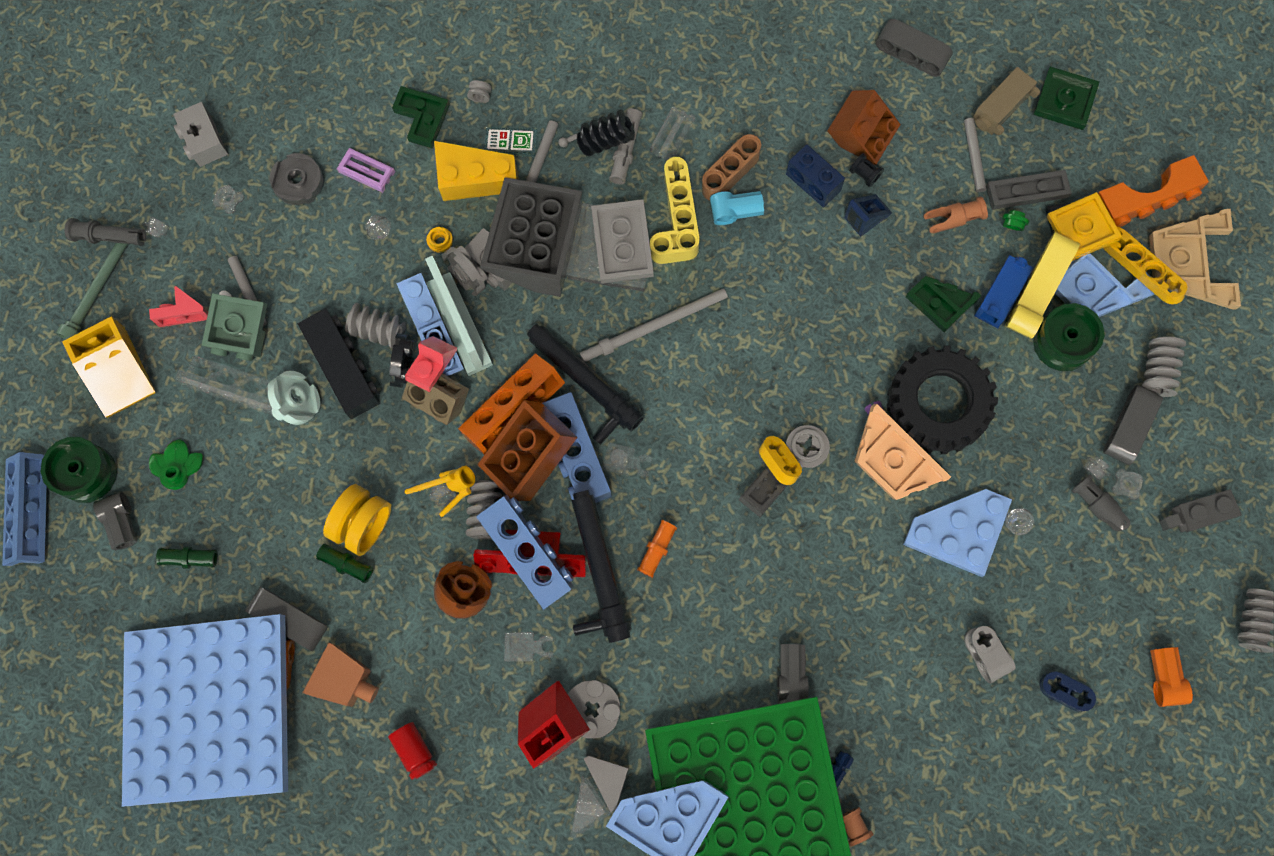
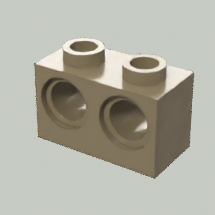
(442, 402)

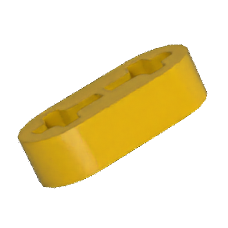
(780, 460)

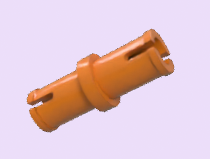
(657, 548)

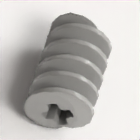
(374, 327)
(1162, 364)
(482, 498)
(1258, 621)

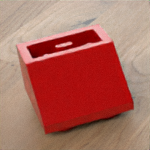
(549, 725)

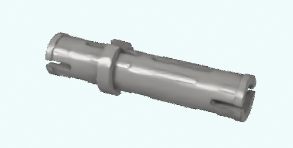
(623, 156)

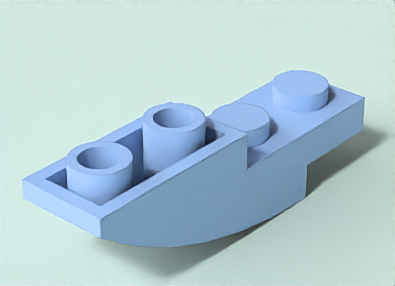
(426, 316)

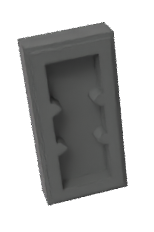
(762, 492)

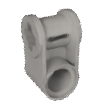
(990, 656)

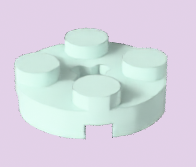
(282, 403)

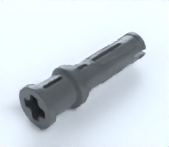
(95, 232)

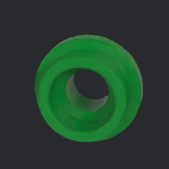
(1015, 220)

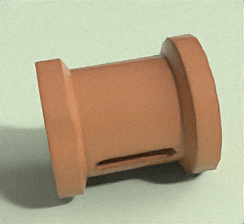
(856, 827)

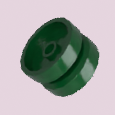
(1069, 337)
(78, 470)

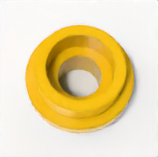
(436, 233)

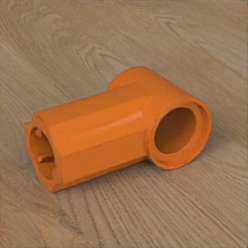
(1170, 684)

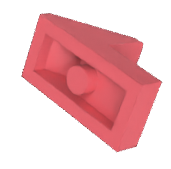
(185, 311)
(430, 362)

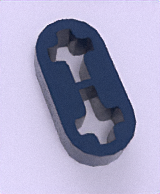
(1070, 686)

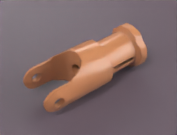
(958, 214)

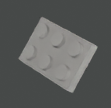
(622, 241)

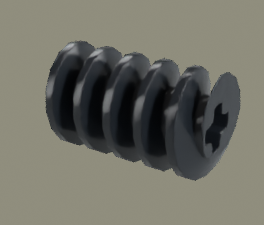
(605, 133)

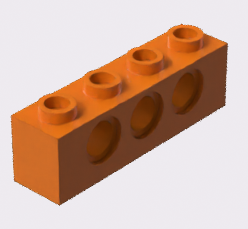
(532, 382)

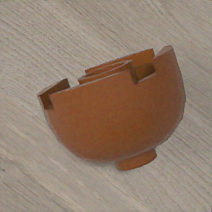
(462, 590)

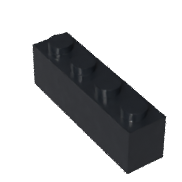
(338, 363)

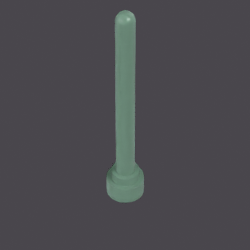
(72, 327)

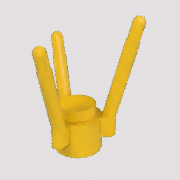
(456, 480)

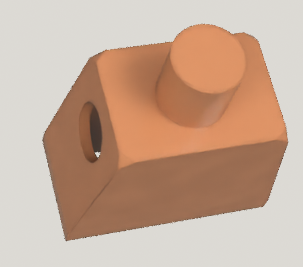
(340, 678)

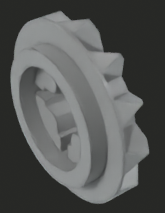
(819, 442)

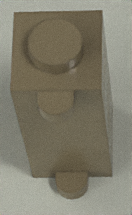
(1005, 101)

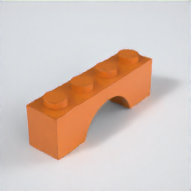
(1179, 181)

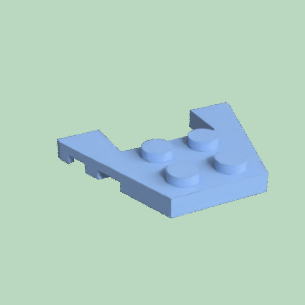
(1094, 286)

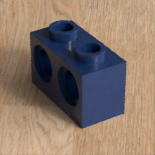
(815, 175)

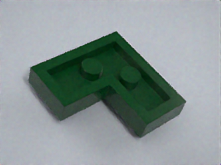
(427, 114)

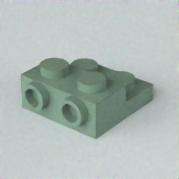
(235, 327)

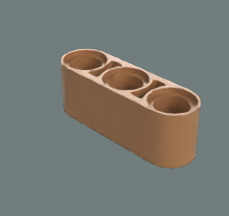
(735, 157)

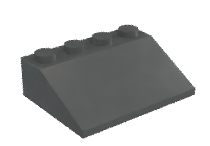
(532, 235)

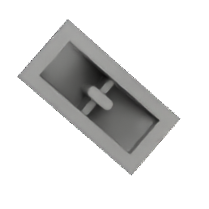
(608, 778)

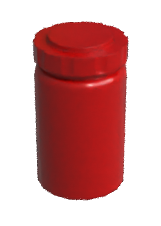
(412, 751)

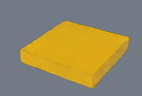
(1086, 223)

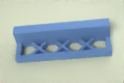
(24, 510)

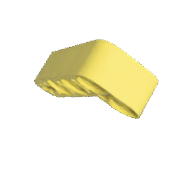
(678, 209)
(1042, 285)

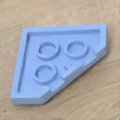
(961, 531)
(669, 819)

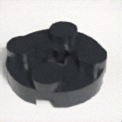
(399, 359)

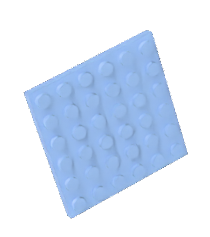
(205, 711)

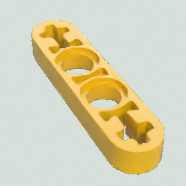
(1148, 261)

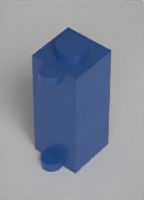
(1004, 291)

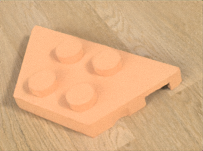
(895, 457)

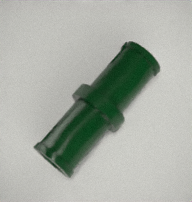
(186, 557)
(344, 563)

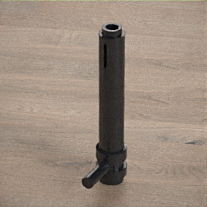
(615, 403)
(611, 609)

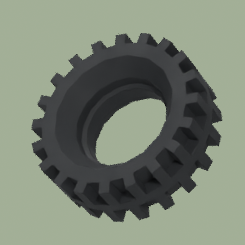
(926, 431)

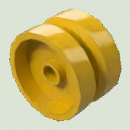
(357, 519)

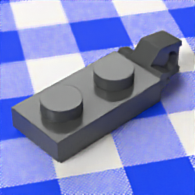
(1202, 512)

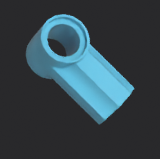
(730, 207)

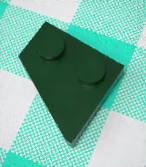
(941, 301)

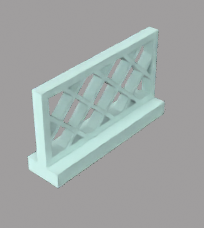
(457, 320)

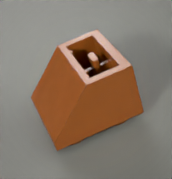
(864, 125)

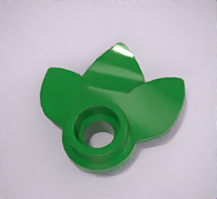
(175, 461)

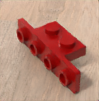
(496, 562)

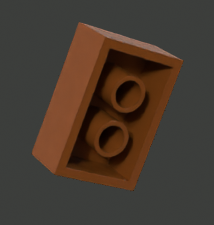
(527, 450)

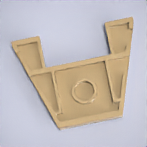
(1185, 252)

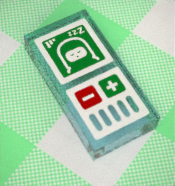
(512, 141)

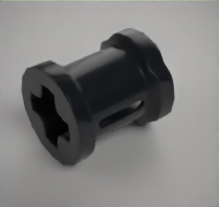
(866, 170)

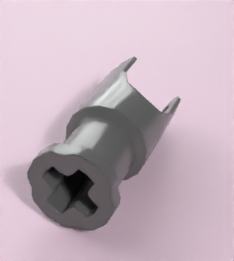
(1102, 504)

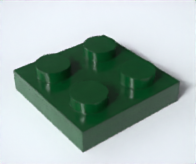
(1066, 98)

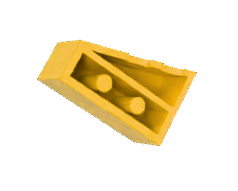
(471, 171)

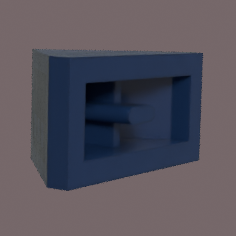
(866, 213)

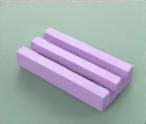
(384, 179)

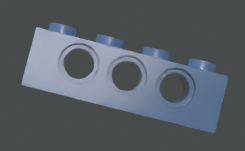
(566, 411)
(526, 567)

